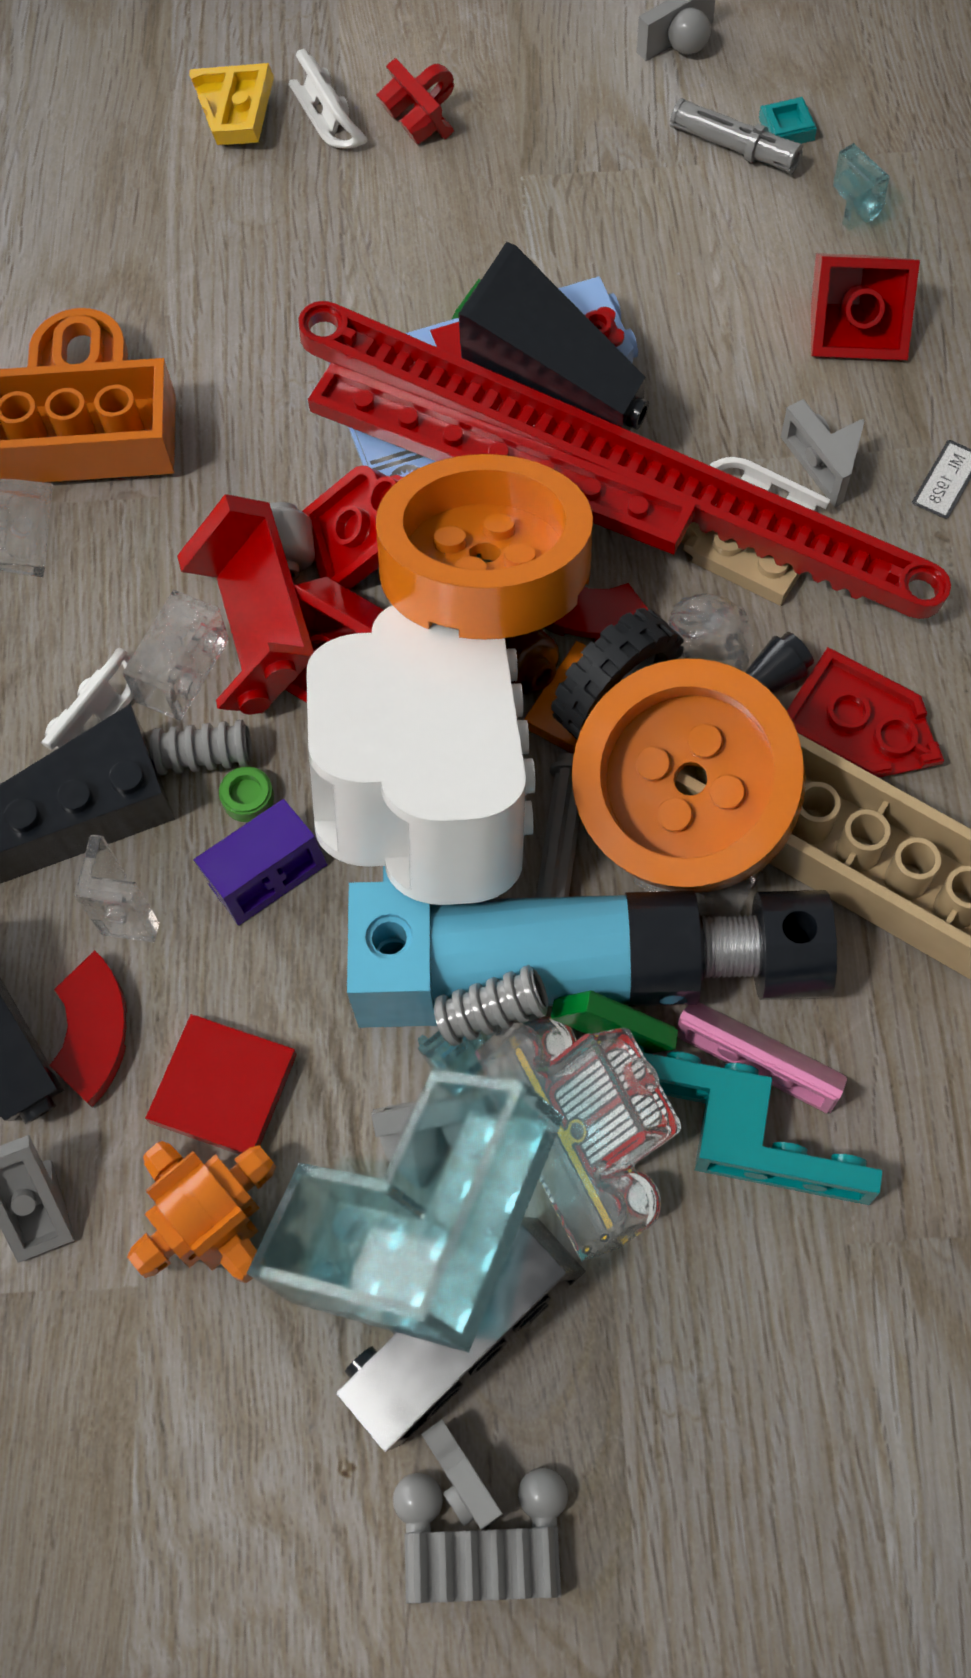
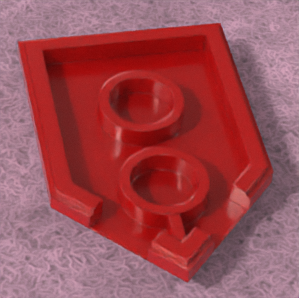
(864, 717)

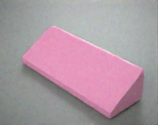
(738, 1043)

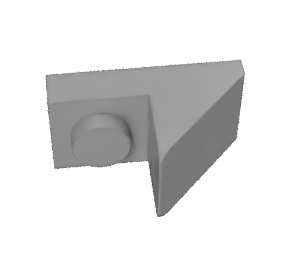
(822, 454)
(31, 1201)

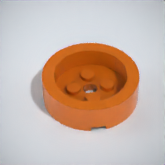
(493, 506)
(691, 717)

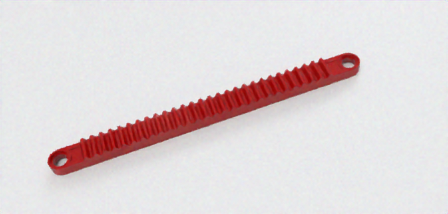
(722, 501)

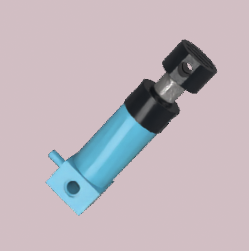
(620, 946)

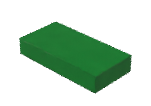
(596, 1013)

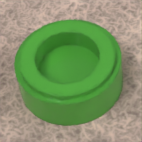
(246, 793)

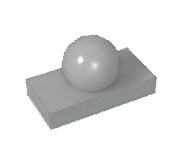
(675, 24)

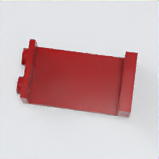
(264, 614)

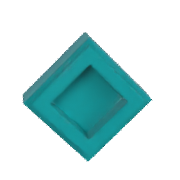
(789, 120)

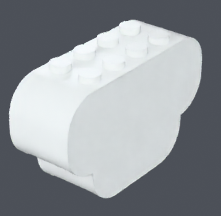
(421, 758)

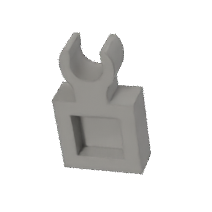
(468, 1494)

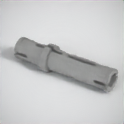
(751, 141)

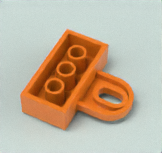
(88, 416)

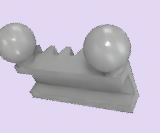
(485, 1561)

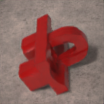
(406, 90)

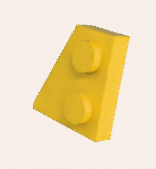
(234, 100)

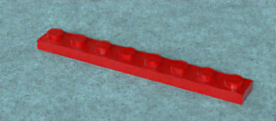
(445, 433)

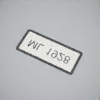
(945, 480)

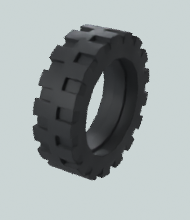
(619, 652)

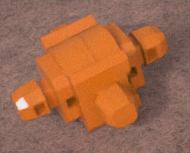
(201, 1210)

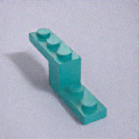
(735, 1128)

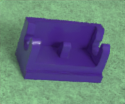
(261, 861)

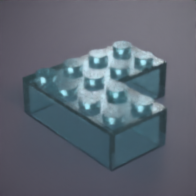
(432, 1233)

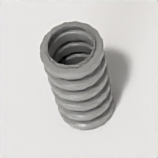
(200, 747)
(491, 1005)

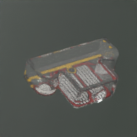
(609, 1124)

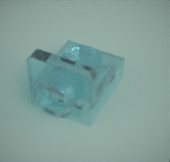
(861, 184)

